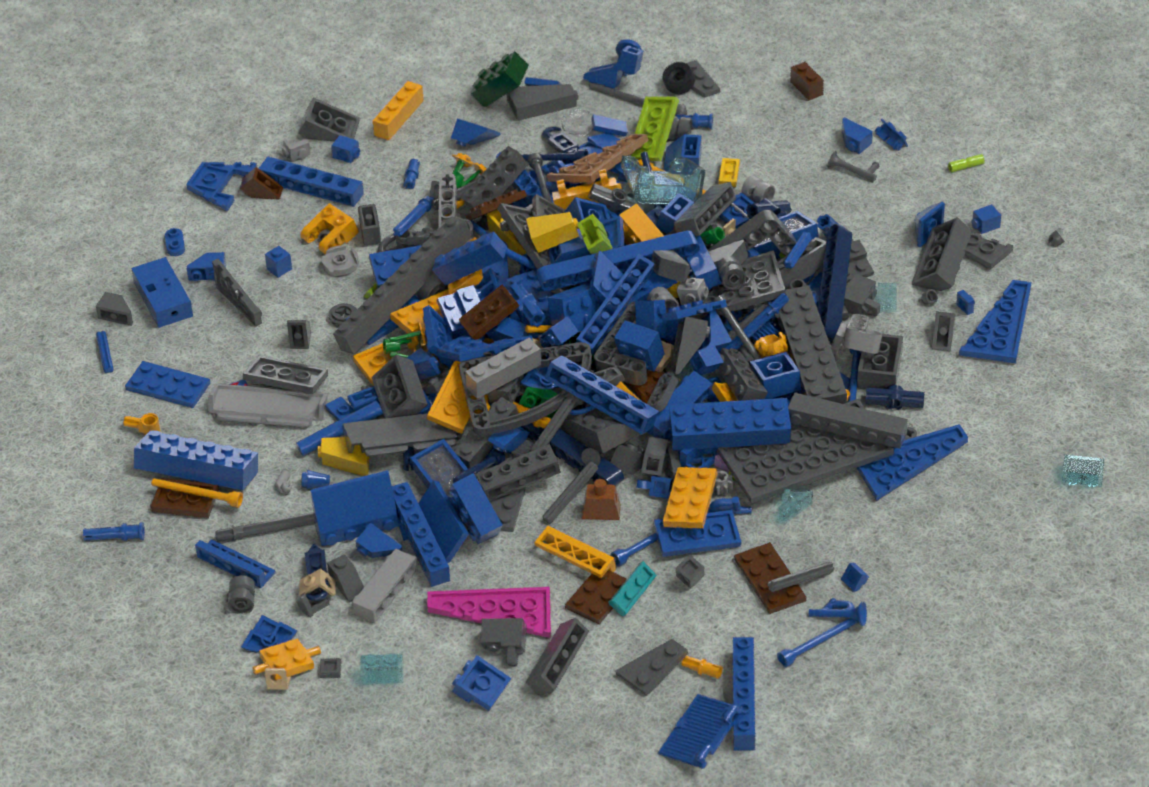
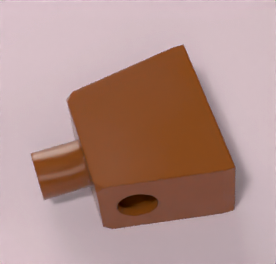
(601, 502)

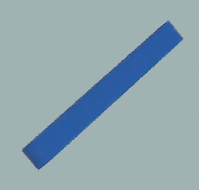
(580, 269)

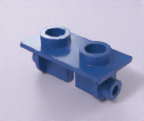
(888, 130)

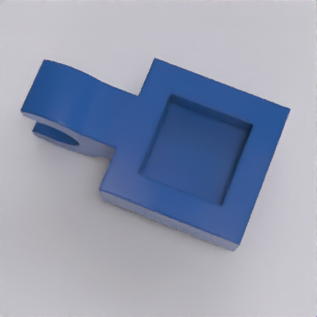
(658, 486)

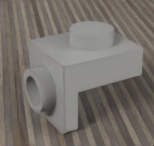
(296, 150)

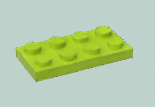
(656, 122)

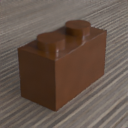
(806, 81)

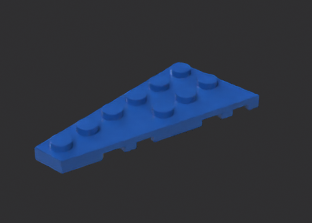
(910, 460)

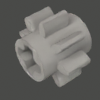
(723, 483)

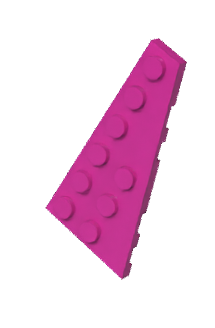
(479, 604)

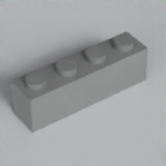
(503, 368)
(384, 585)

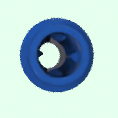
(314, 479)

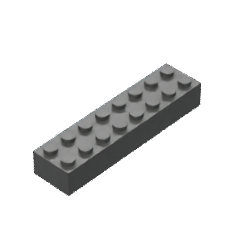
(810, 347)

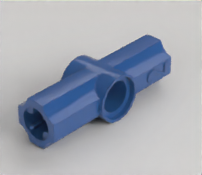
(528, 305)

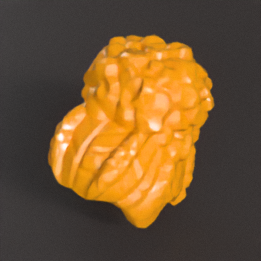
(771, 345)

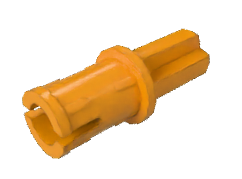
(702, 667)

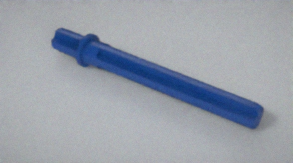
(423, 206)
(760, 320)

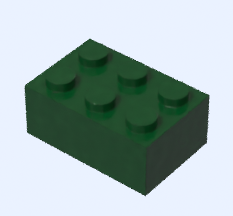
(499, 79)

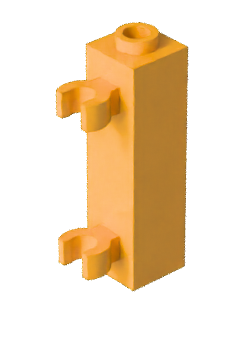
(564, 196)

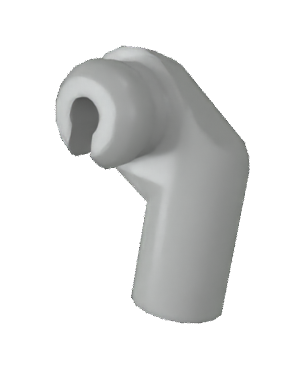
(282, 482)

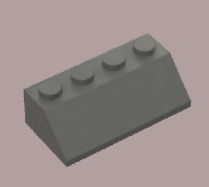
(942, 255)

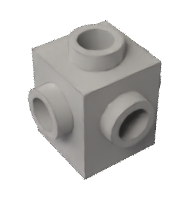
(692, 291)

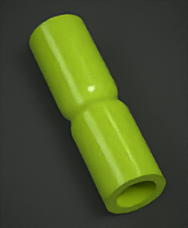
(966, 163)

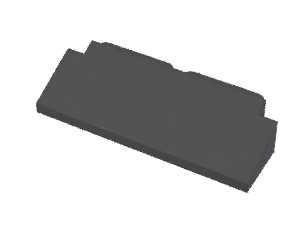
(396, 434)

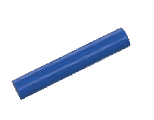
(312, 442)

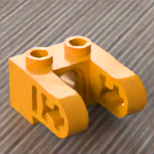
(340, 224)

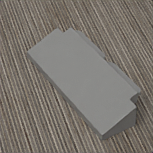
(266, 405)

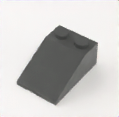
(327, 122)
(688, 339)

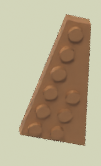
(588, 167)

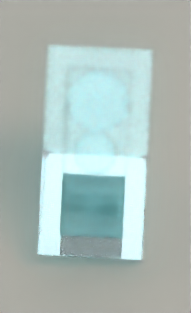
(794, 503)

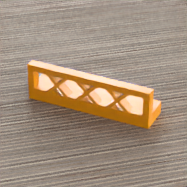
(573, 547)

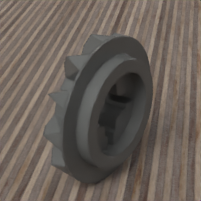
(338, 310)

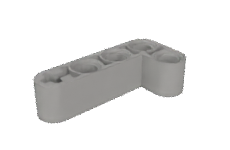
(449, 206)
(861, 338)

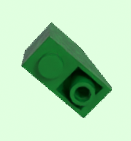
(535, 396)

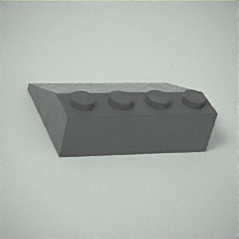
(597, 430)

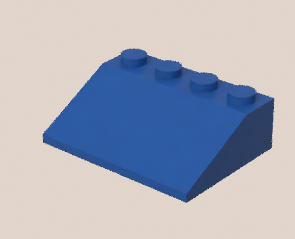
(350, 506)

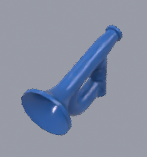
(724, 504)
(842, 609)

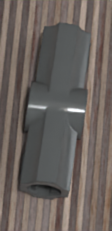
(615, 200)

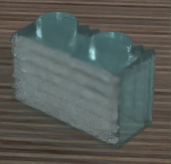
(1083, 470)
(382, 668)

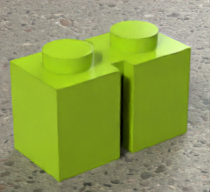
(594, 234)

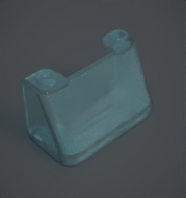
(663, 186)

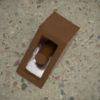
(260, 185)

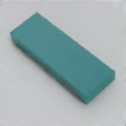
(632, 588)

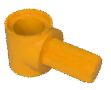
(146, 423)

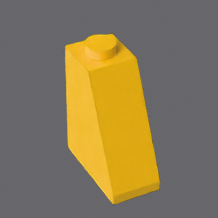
(552, 230)
(336, 455)

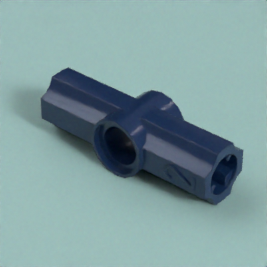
(775, 206)
(895, 397)

